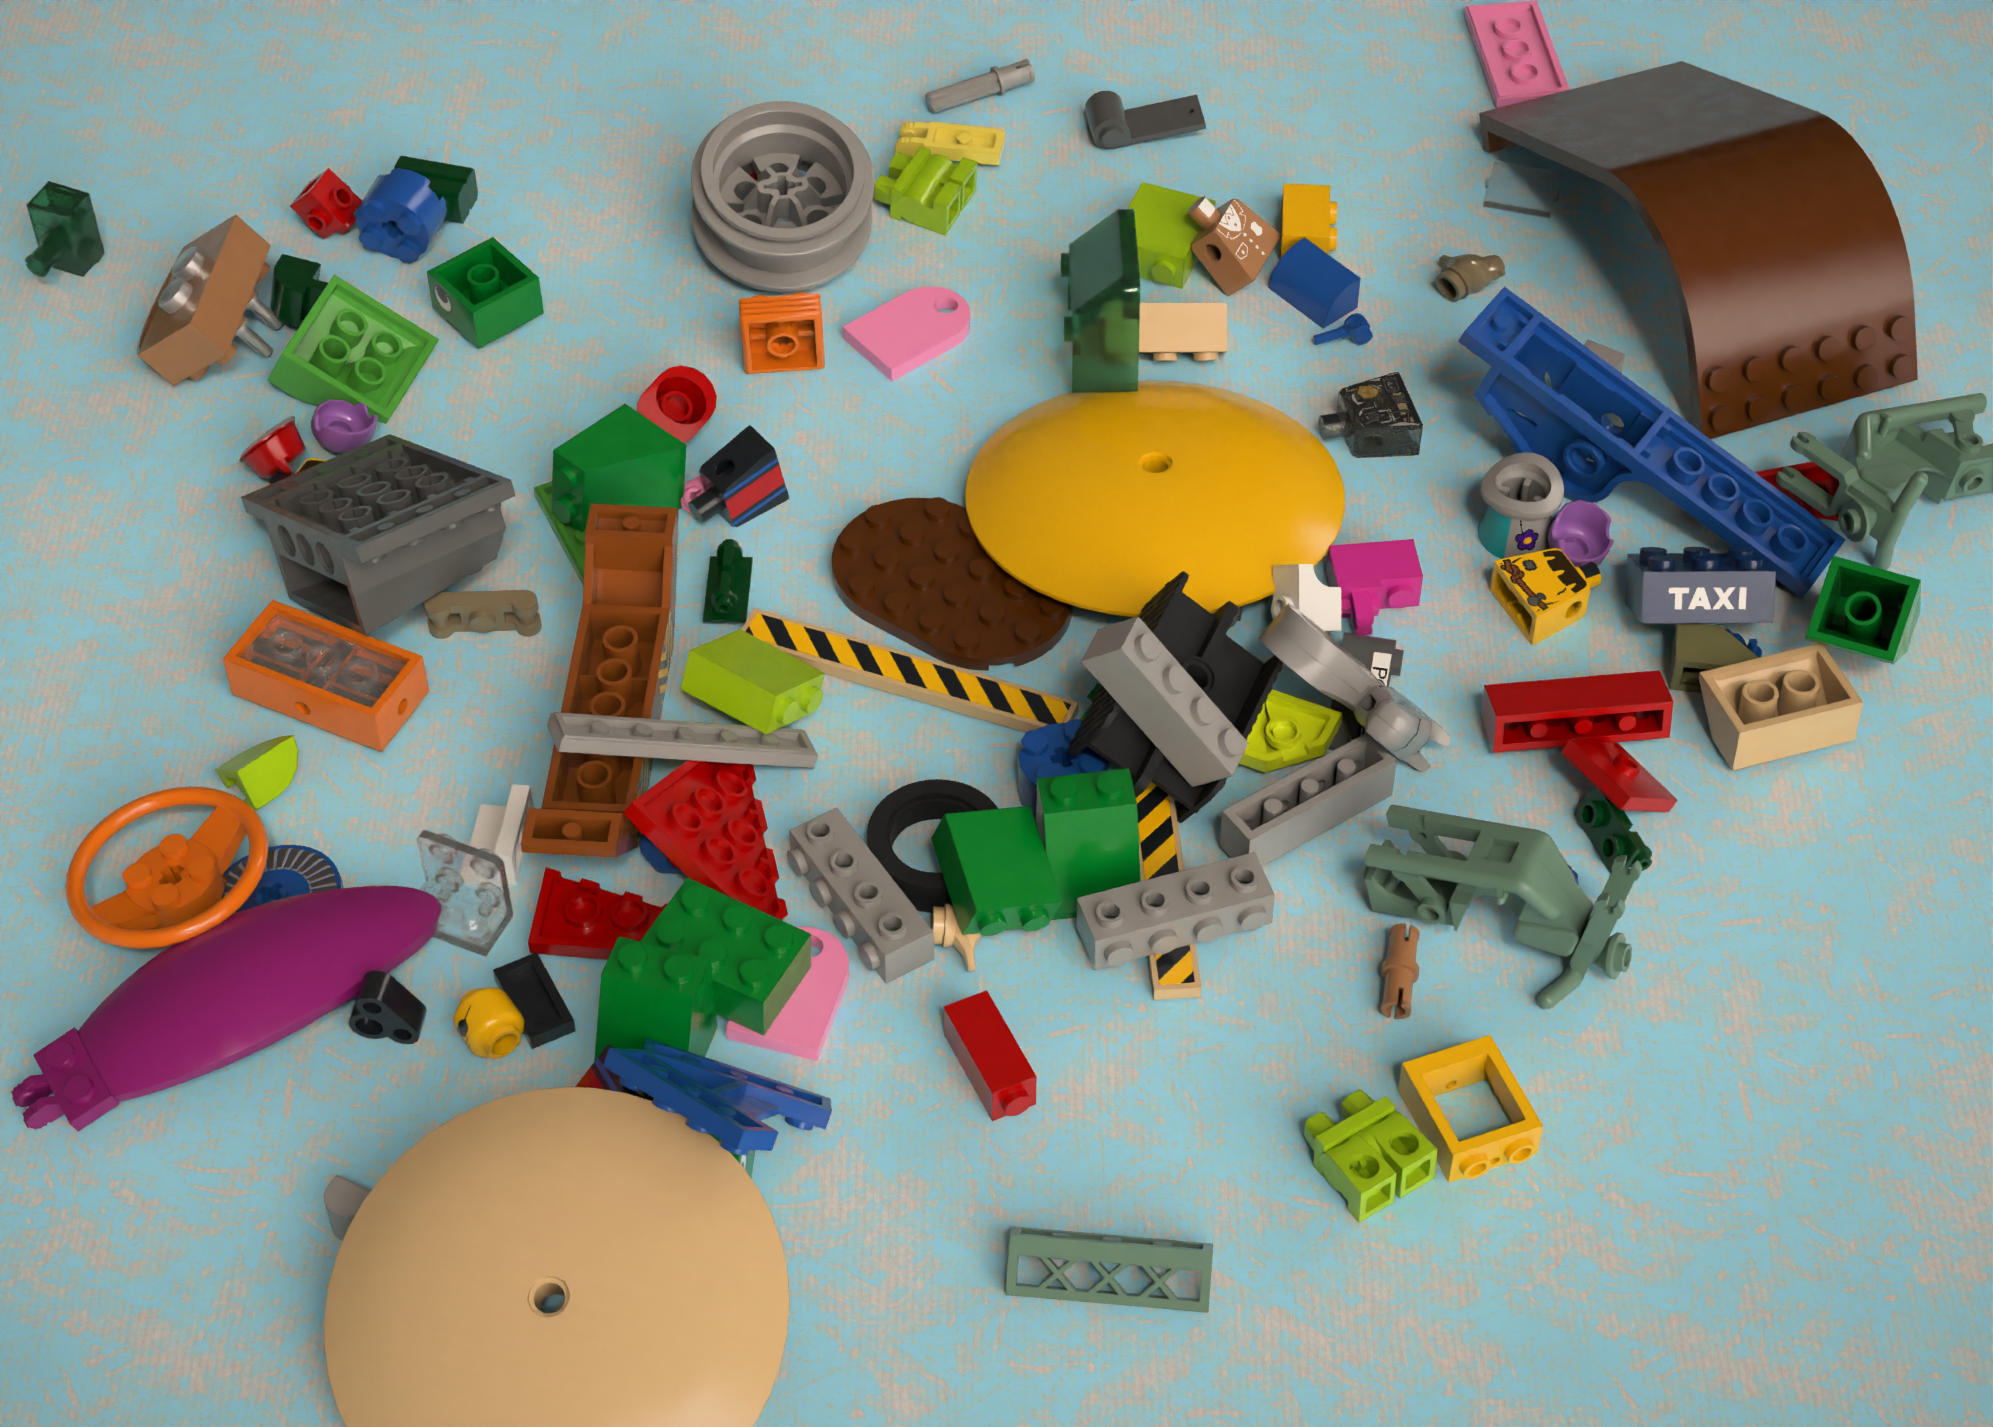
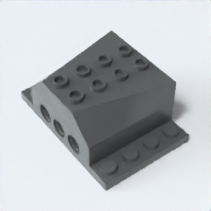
(381, 529)

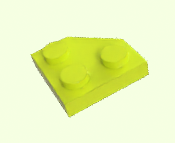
(1289, 733)

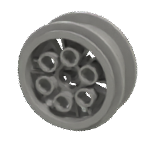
(732, 207)

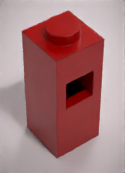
(990, 1056)

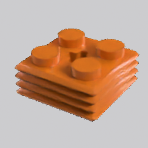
(782, 333)

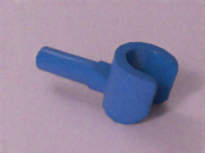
(1354, 326)

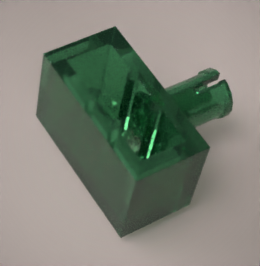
(64, 231)

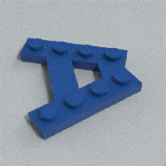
(717, 1095)

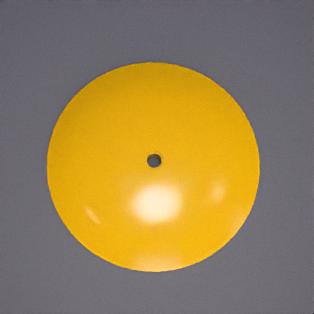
(1130, 488)

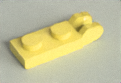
(952, 141)

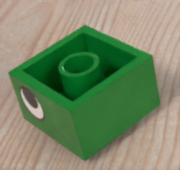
(485, 292)

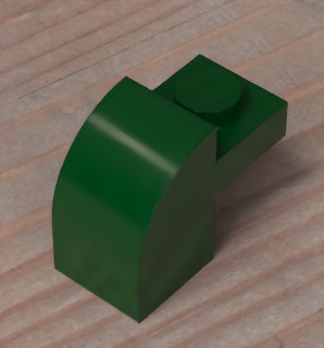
(295, 288)

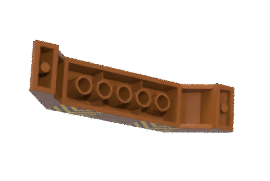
(614, 671)

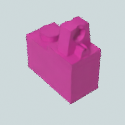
(1374, 579)

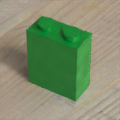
(996, 870)

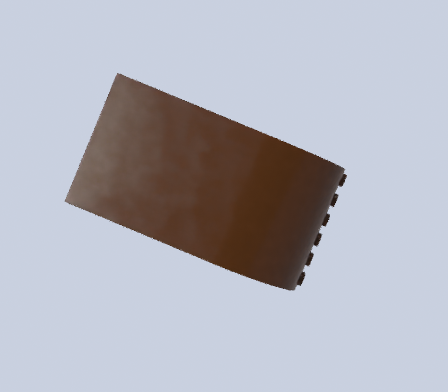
(1766, 226)

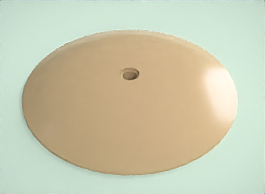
(575, 1195)

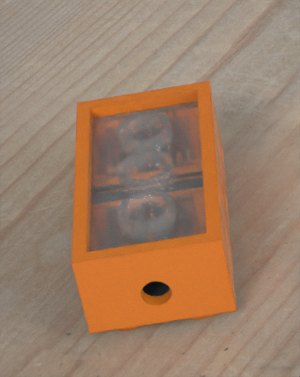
(326, 675)

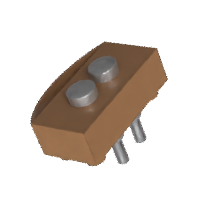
(205, 304)

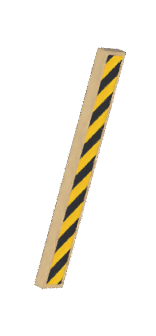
(912, 674)
(1160, 852)

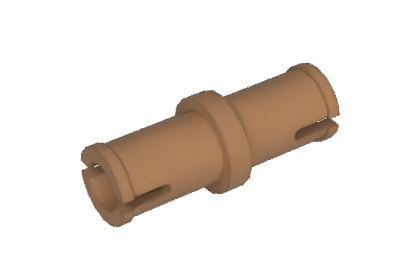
(1400, 971)

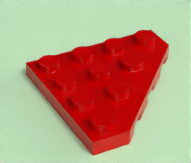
(713, 830)

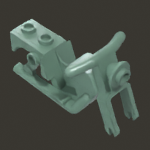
(1891, 464)
(1518, 870)

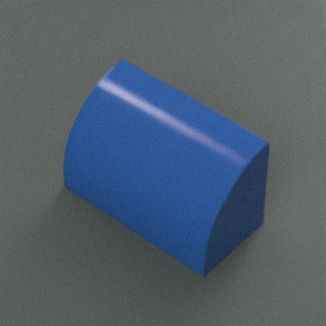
(1315, 283)

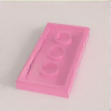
(1515, 51)

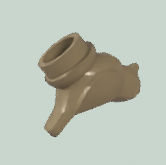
(1467, 274)

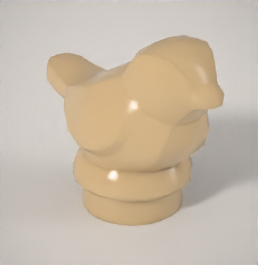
(948, 933)

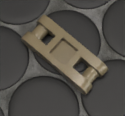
(483, 612)

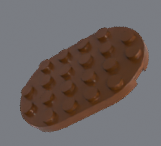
(932, 585)

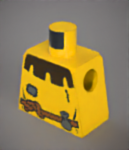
(1543, 591)

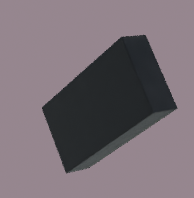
(536, 999)

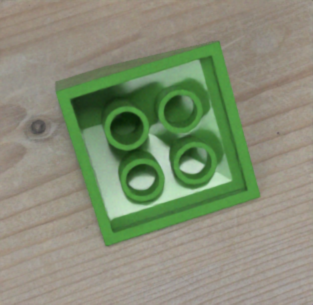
(352, 352)

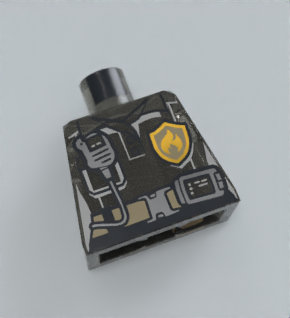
(1375, 419)

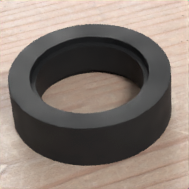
(909, 806)

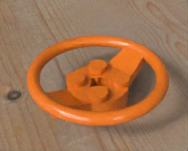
(180, 881)

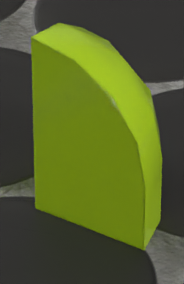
(262, 770)

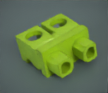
(927, 189)
(1370, 1153)

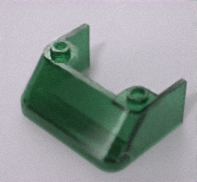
(1104, 305)

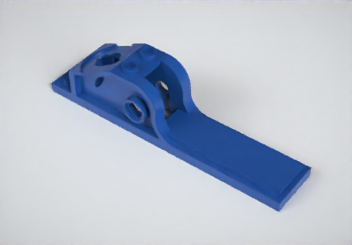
(1650, 448)

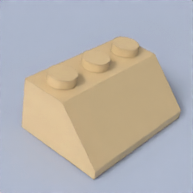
(1183, 329)
(1779, 706)

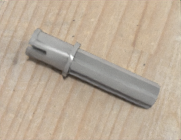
(995, 81)

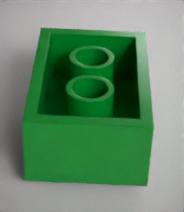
(751, 953)

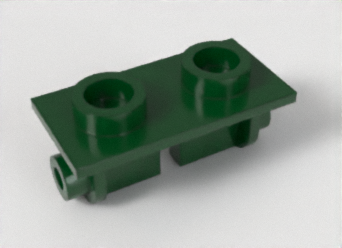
(728, 585)
(1610, 831)

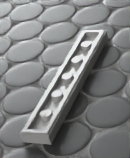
(680, 740)

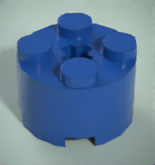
(400, 215)
(1046, 755)

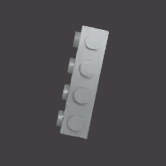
(1165, 702)
(1309, 801)
(860, 895)
(1175, 910)

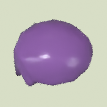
(342, 425)
(1581, 532)

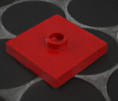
(1618, 776)

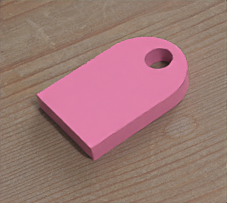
(910, 330)
(811, 1009)

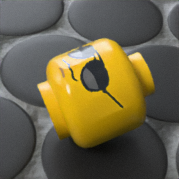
(489, 1022)

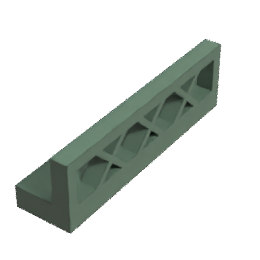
(1109, 1249)

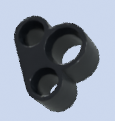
(386, 1010)

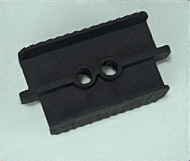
(1221, 668)

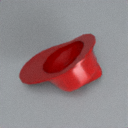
(679, 401)
(275, 450)

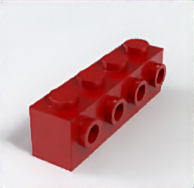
(1577, 708)

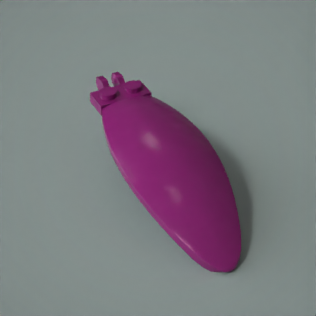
(225, 997)

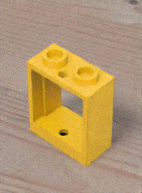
(1457, 1068)

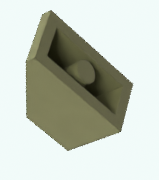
(1700, 649)

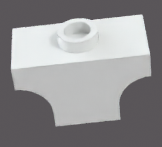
(1303, 590)

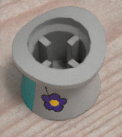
(1520, 500)

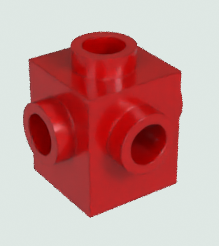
(327, 204)

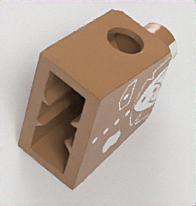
(1231, 242)

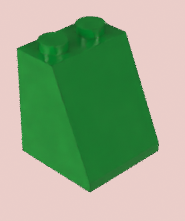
(617, 463)
(1866, 610)
(1089, 833)
(656, 997)

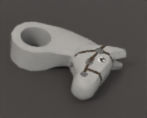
(1338, 674)

